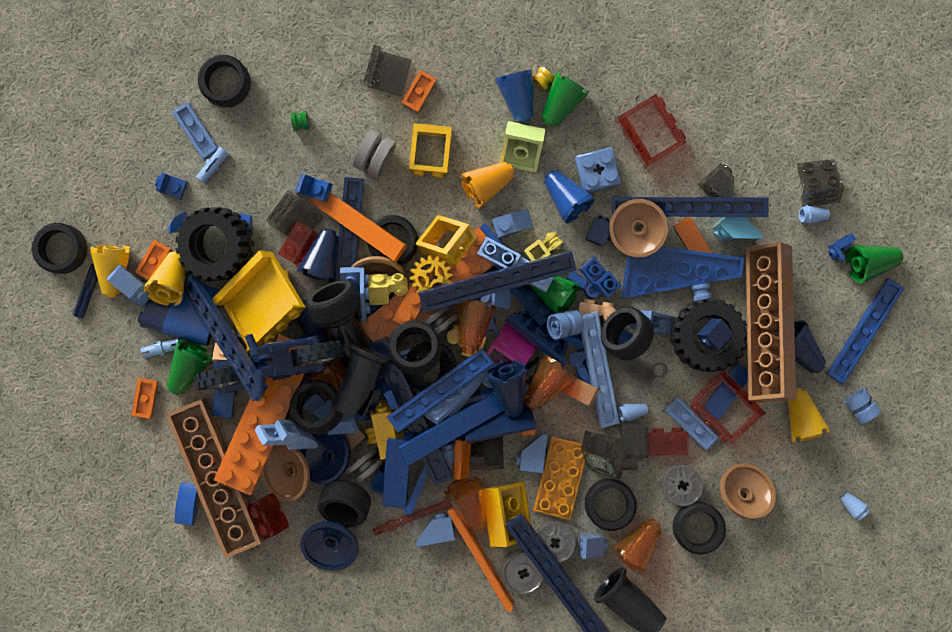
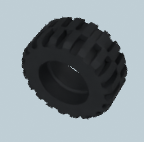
(191, 243)
(684, 343)

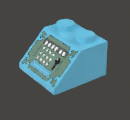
(736, 230)

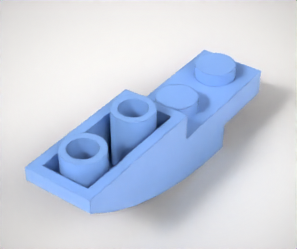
(504, 257)
(456, 401)
(285, 433)

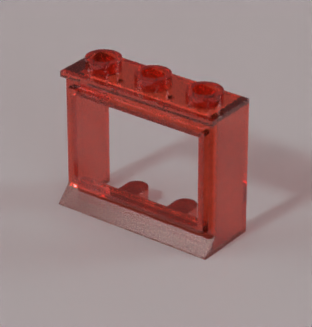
(639, 148)
(711, 421)

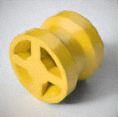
(543, 78)
(371, 435)

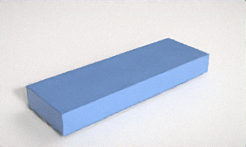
(195, 130)
(691, 423)

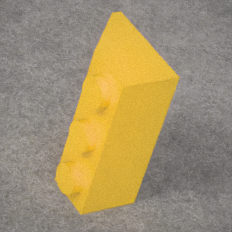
(501, 506)

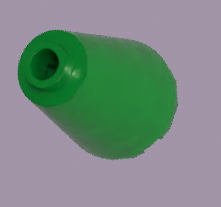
(562, 100)
(872, 261)
(559, 294)
(186, 362)

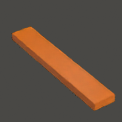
(361, 226)
(483, 561)

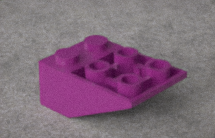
(510, 346)

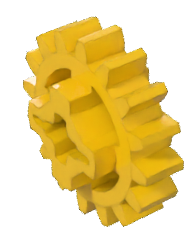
(418, 273)

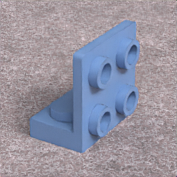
(360, 280)

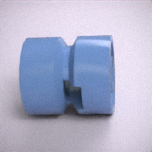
(565, 324)
(863, 407)

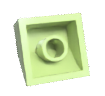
(522, 146)

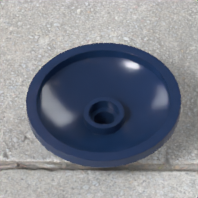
(321, 465)
(329, 553)

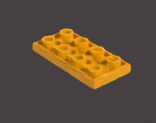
(560, 479)

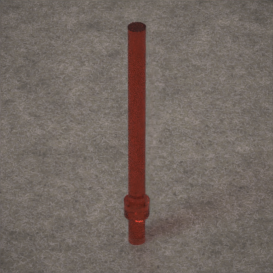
(392, 524)

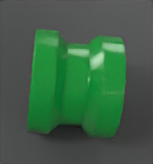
(299, 121)

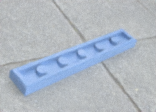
(599, 370)

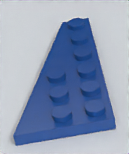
(675, 269)

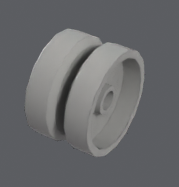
(374, 154)

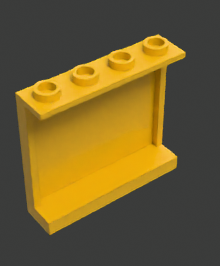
(260, 299)

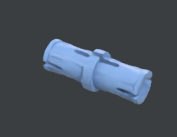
(212, 165)
(159, 348)

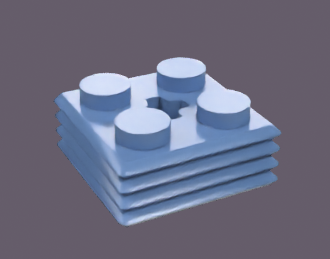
(603, 159)

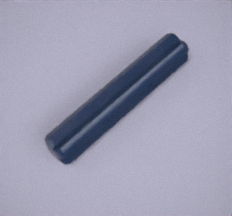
(86, 293)

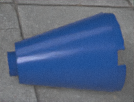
(518, 94)
(567, 196)

